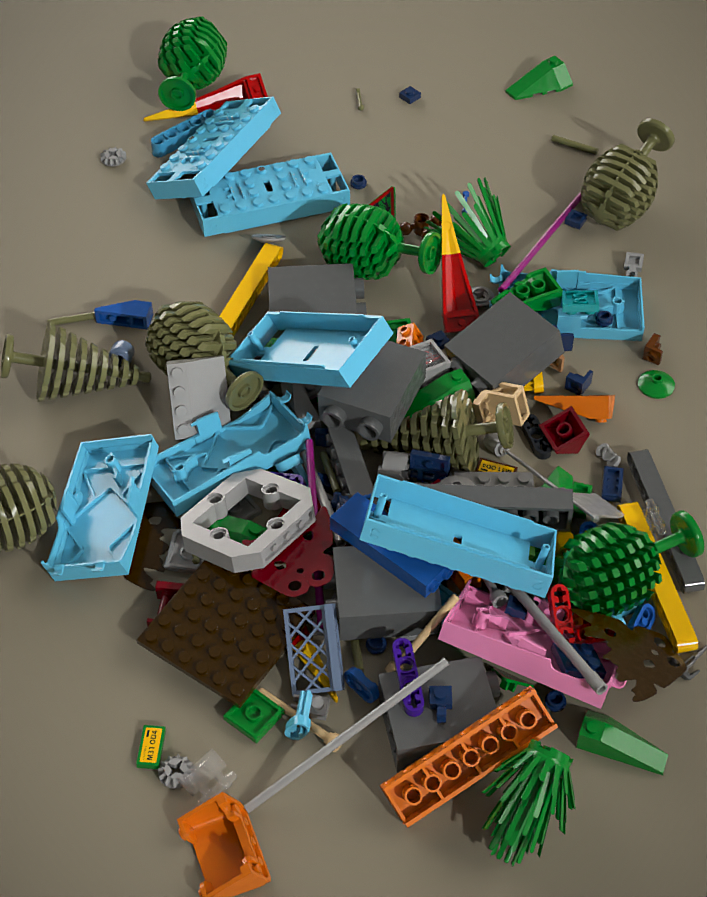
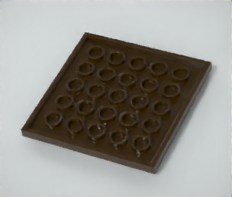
(223, 630)

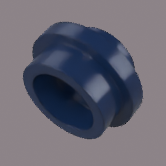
(358, 182)
(604, 318)
(376, 645)
(555, 701)

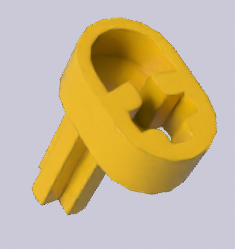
(535, 384)

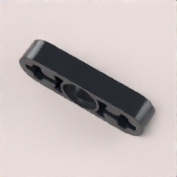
(535, 443)

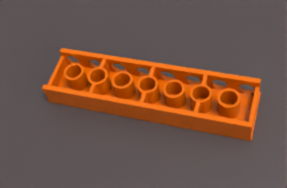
(468, 756)

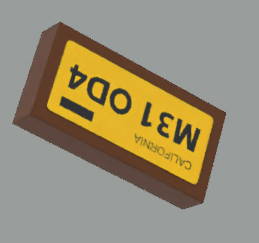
(492, 466)

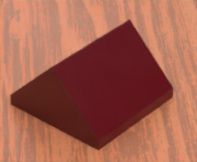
(565, 432)

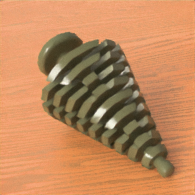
(64, 362)
(448, 431)

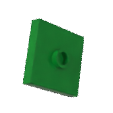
(254, 716)

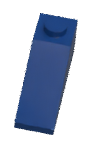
(127, 314)

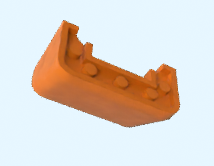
(224, 847)

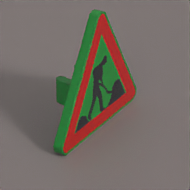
(386, 201)
(508, 681)

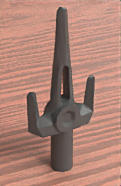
(686, 675)

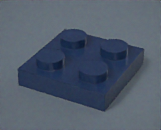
(588, 654)

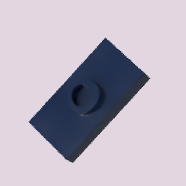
(612, 484)

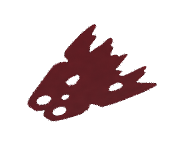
(301, 554)

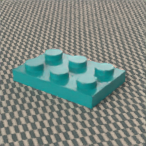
(580, 301)

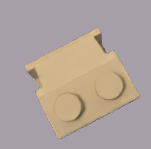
(512, 394)

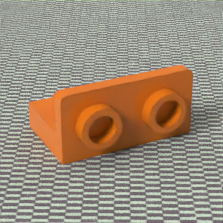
(409, 335)

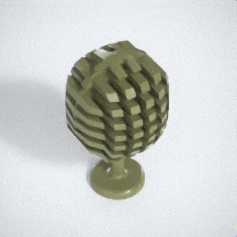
(625, 180)
(196, 331)
(25, 505)

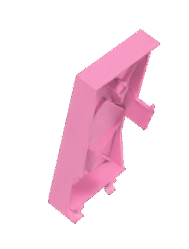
(518, 644)

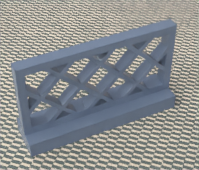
(332, 644)

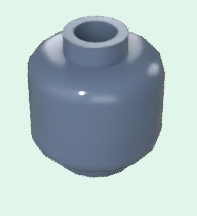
(123, 350)

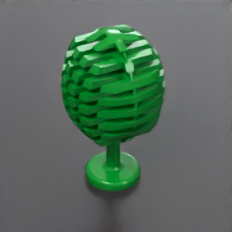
(191, 59)
(372, 242)
(616, 563)

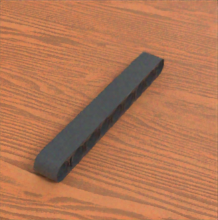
(651, 487)

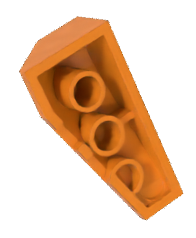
(590, 406)

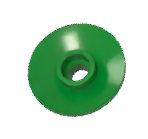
(656, 384)

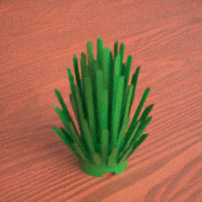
(530, 800)

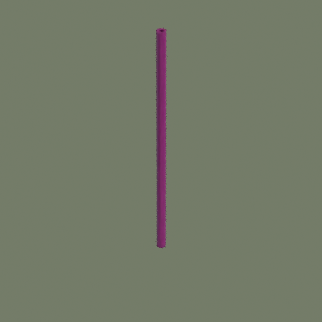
(539, 244)
(319, 596)

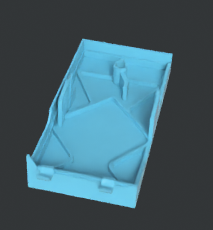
(616, 294)
(254, 441)
(102, 508)

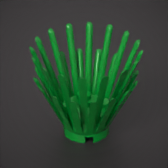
(474, 240)

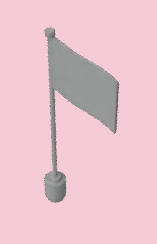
(590, 503)

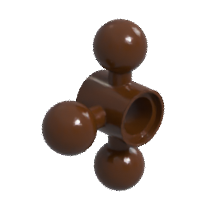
(419, 222)

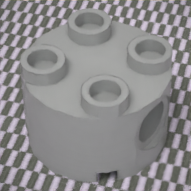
(396, 465)

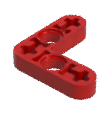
(567, 625)

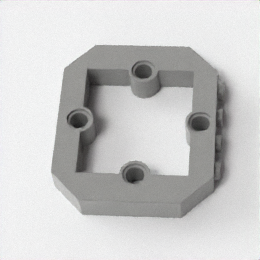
(281, 531)

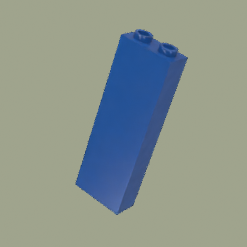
(414, 572)

